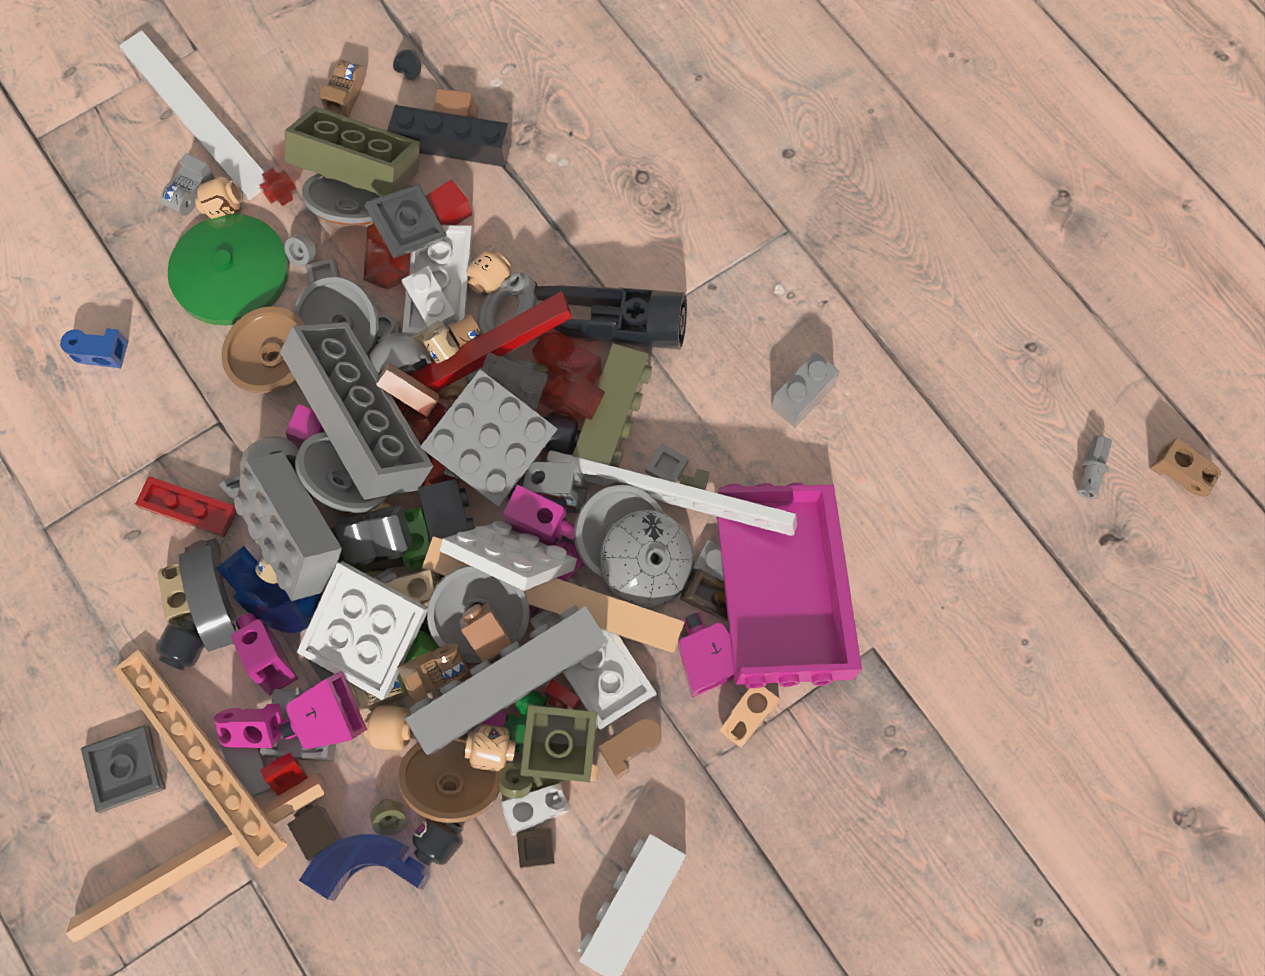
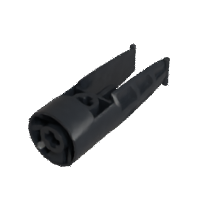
(613, 310)

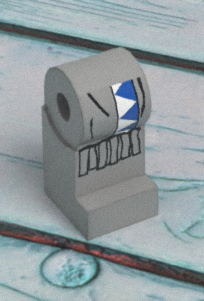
(182, 190)

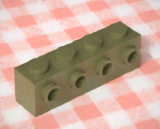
(622, 382)

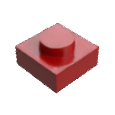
(561, 697)
(283, 773)

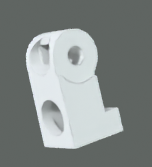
(534, 808)

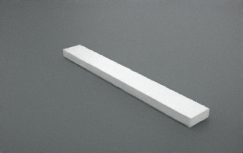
(194, 114)
(685, 496)

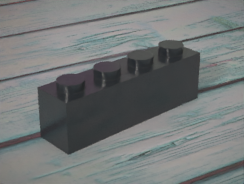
(453, 135)
(444, 510)

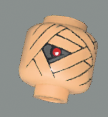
(489, 747)

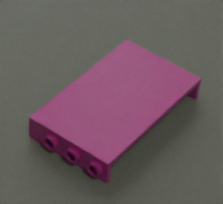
(788, 592)

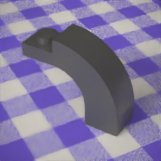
(207, 594)

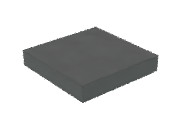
(405, 220)
(122, 768)

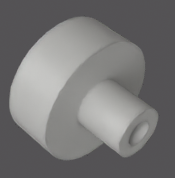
(300, 249)

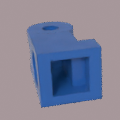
(95, 349)

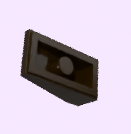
(706, 594)

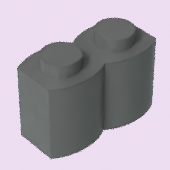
(373, 535)

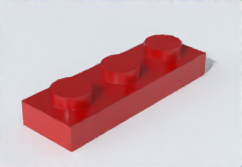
(186, 506)

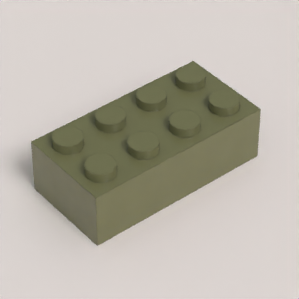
(351, 151)

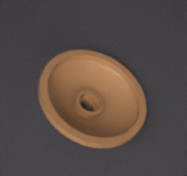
(253, 345)
(426, 777)

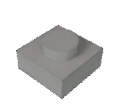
(667, 464)
(710, 560)

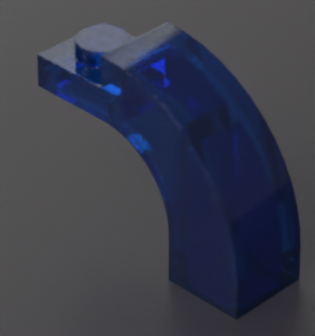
(266, 599)
(346, 857)

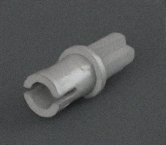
(1095, 466)

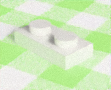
(428, 297)

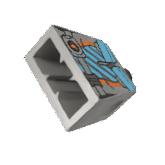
(556, 482)

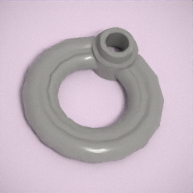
(518, 285)

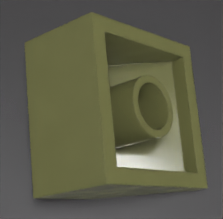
(559, 743)

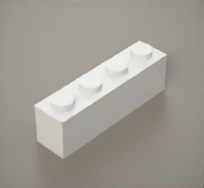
(632, 908)

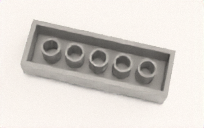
(354, 411)
(506, 680)

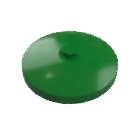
(228, 268)

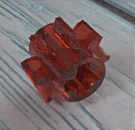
(277, 186)

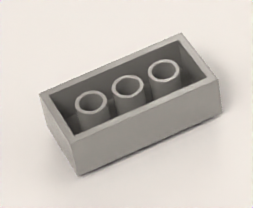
(287, 525)

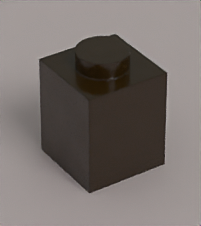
(313, 830)

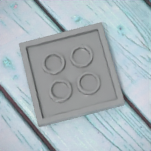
(488, 437)

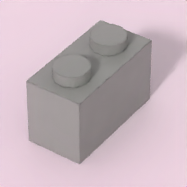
(805, 389)

